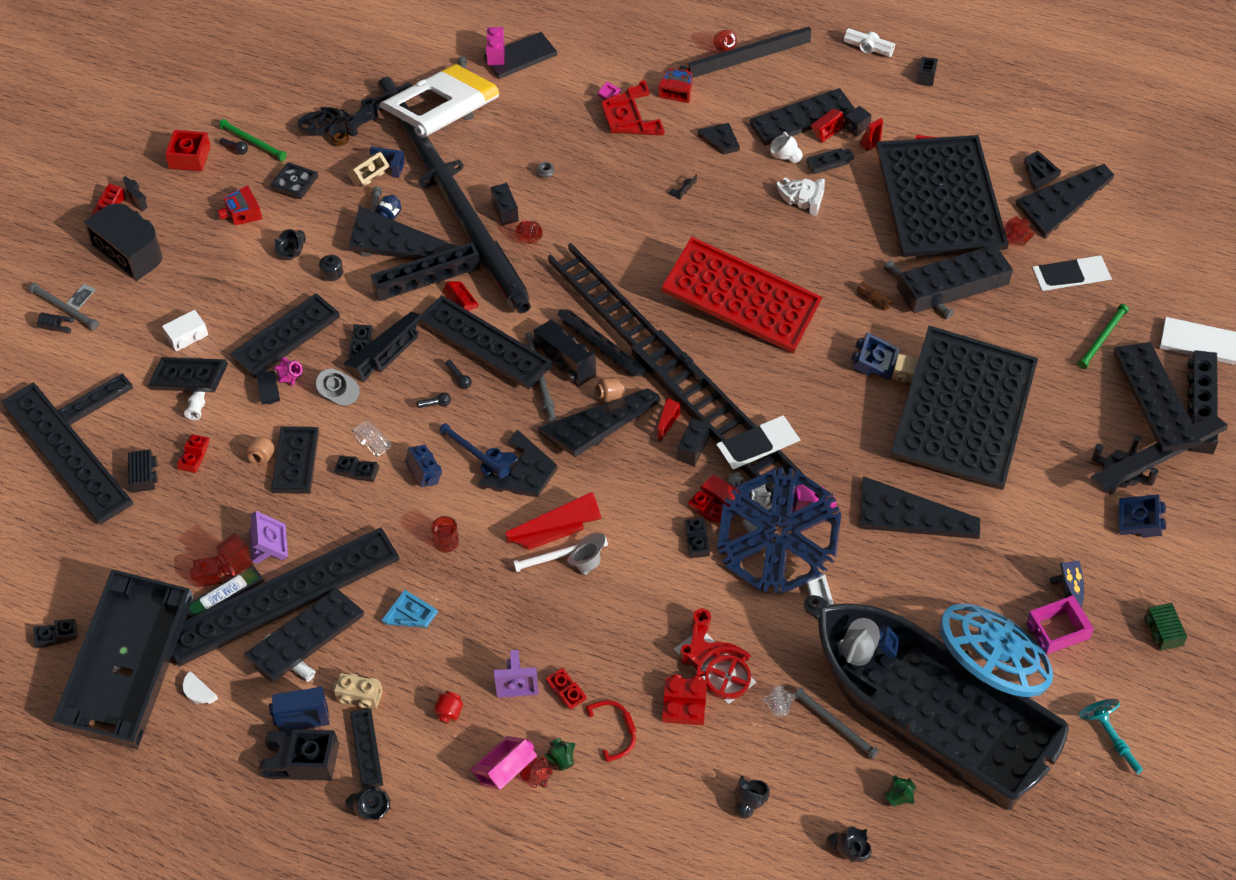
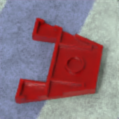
(624, 115)

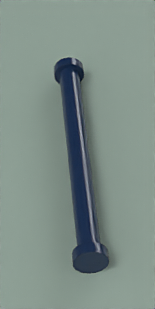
(445, 429)

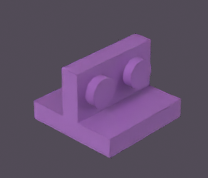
(267, 538)
(516, 680)

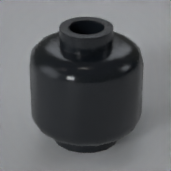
(331, 267)

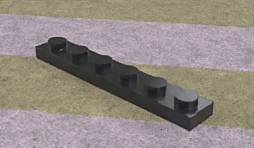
(597, 339)

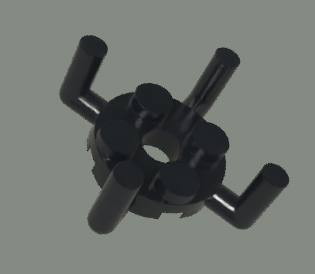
(1118, 456)

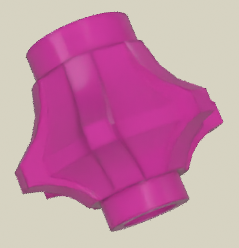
(288, 371)

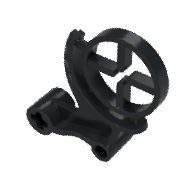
(345, 122)

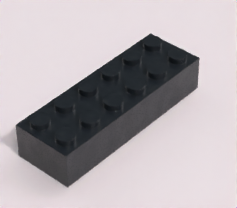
(954, 278)

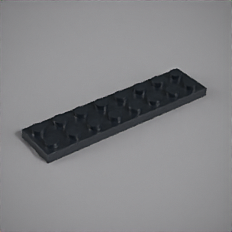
(485, 342)
(1157, 397)

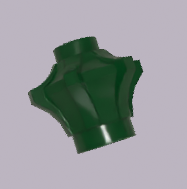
(561, 754)
(901, 791)

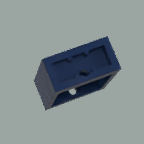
(299, 709)

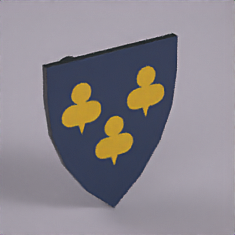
(1071, 580)

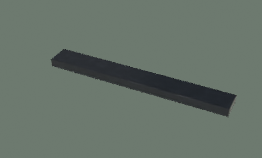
(750, 52)
(1152, 456)

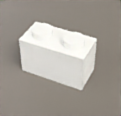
(185, 330)

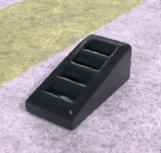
(927, 71)

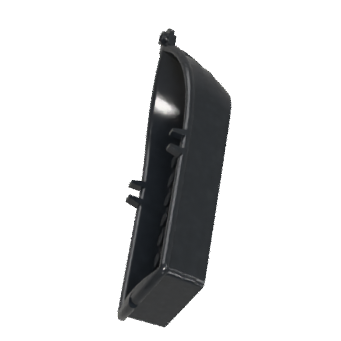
(940, 707)

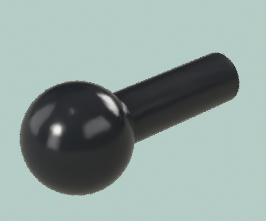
(240, 147)
(463, 381)
(443, 399)

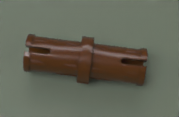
(874, 295)

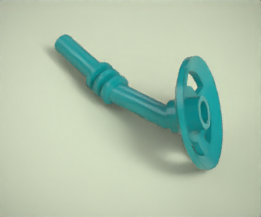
(1101, 712)

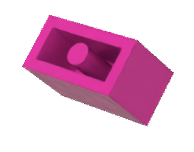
(495, 45)

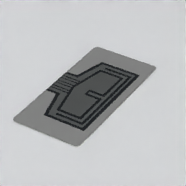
(81, 296)

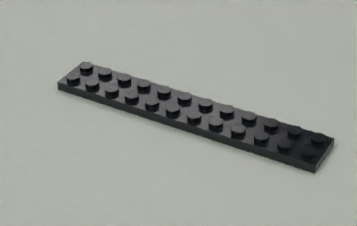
(283, 595)

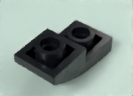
(134, 194)
(361, 337)
(268, 387)
(354, 469)
(697, 537)
(55, 634)

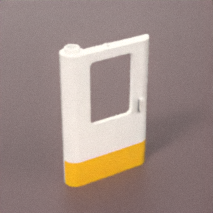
(458, 85)

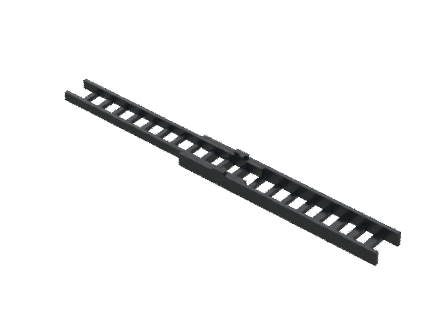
(659, 373)

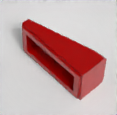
(872, 135)
(111, 191)
(668, 417)

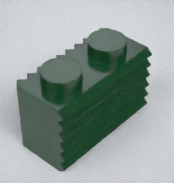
(1165, 626)

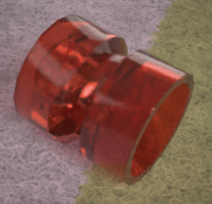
(445, 534)

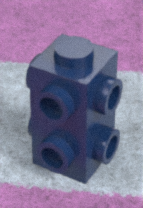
(423, 465)

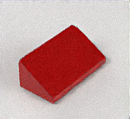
(828, 125)
(460, 295)

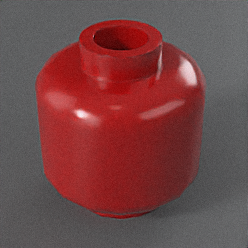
(448, 707)

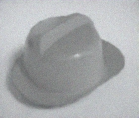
(337, 386)
(587, 553)
(860, 641)

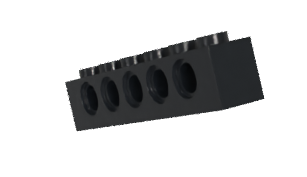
(425, 271)
(1203, 393)

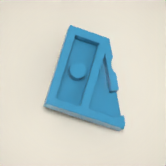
(410, 612)

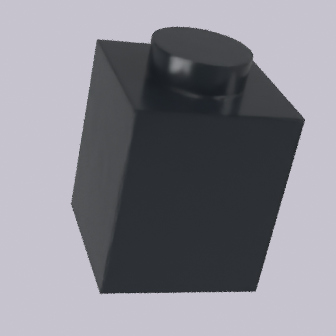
(857, 121)

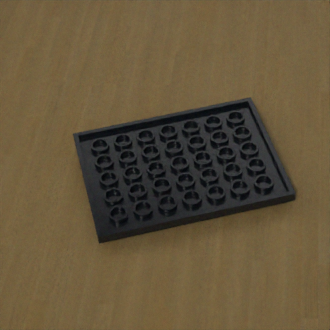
(941, 195)
(965, 407)

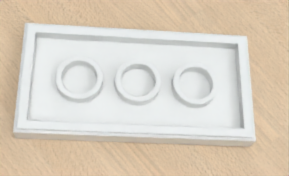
(1187, 336)

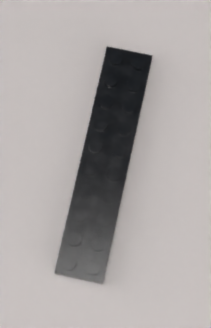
(67, 453)

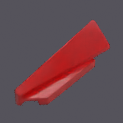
(555, 523)

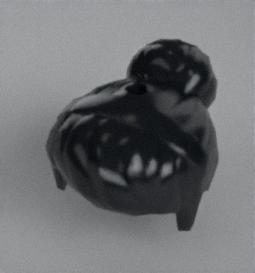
(287, 240)
(750, 797)
(366, 810)
(850, 838)

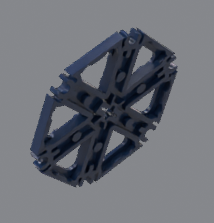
(781, 516)

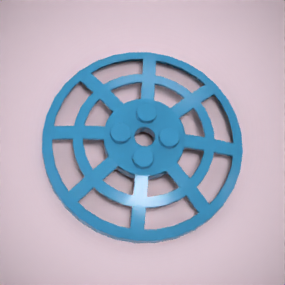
(1001, 645)

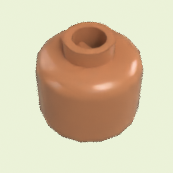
(609, 389)
(260, 450)

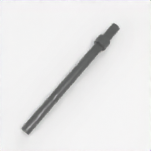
(548, 404)

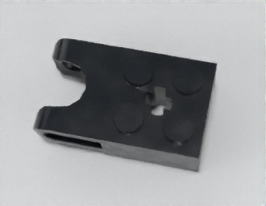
(300, 755)

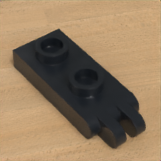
(829, 160)

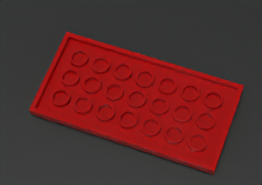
(742, 294)

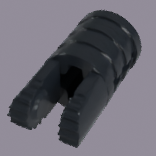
(53, 322)

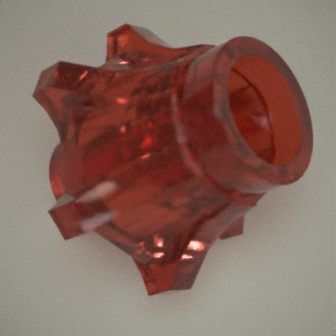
(537, 772)

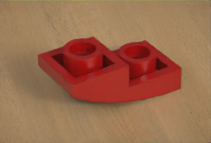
(194, 453)
(719, 489)
(706, 507)
(566, 689)

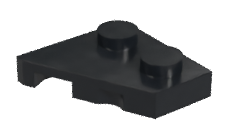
(721, 137)
(1040, 169)

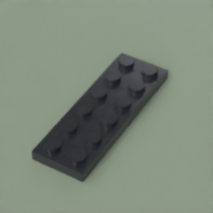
(799, 116)
(285, 335)
(303, 635)

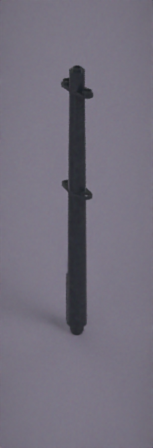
(442, 175)

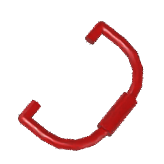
(628, 722)

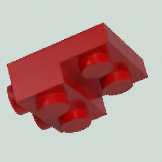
(684, 700)

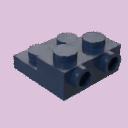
(875, 356)
(1142, 515)

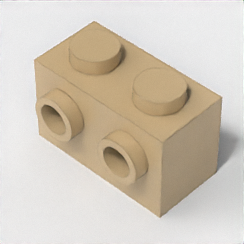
(367, 169)

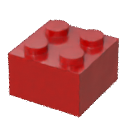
(188, 150)

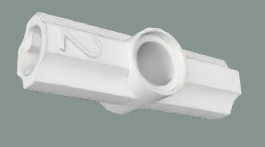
(869, 42)

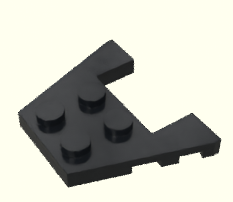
(529, 473)

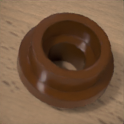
(340, 139)

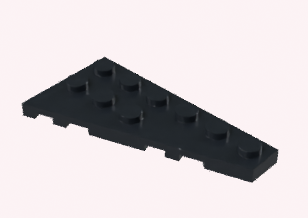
(1059, 201)

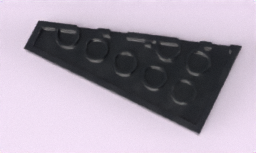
(388, 237)
(591, 426)
(900, 511)

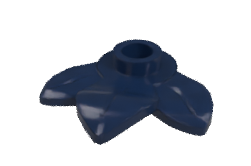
(502, 459)

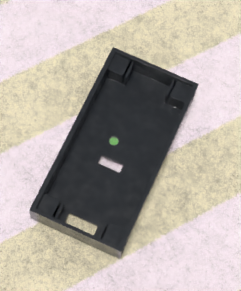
(131, 629)

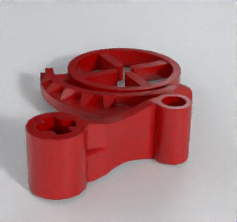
(701, 651)

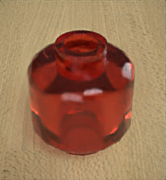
(725, 40)
(529, 232)

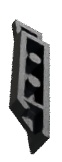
(384, 348)

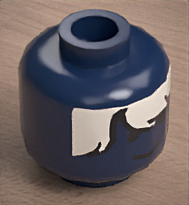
(389, 206)

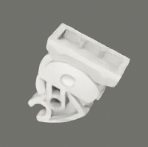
(803, 193)

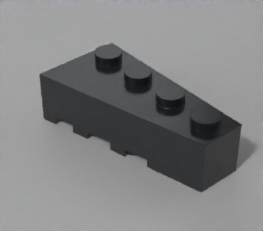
(566, 352)

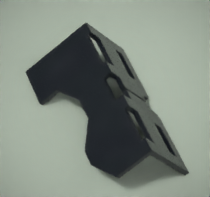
(687, 185)

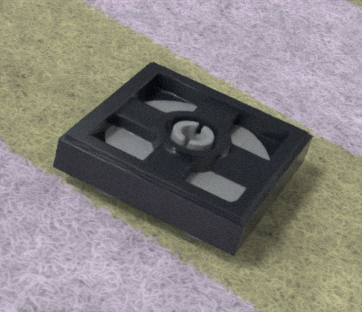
(294, 180)

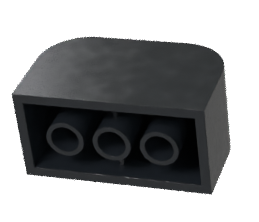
(125, 239)

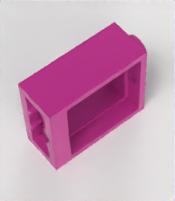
(1075, 614)
(504, 762)

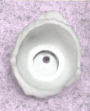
(785, 148)

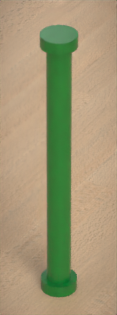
(281, 155)
(1083, 363)

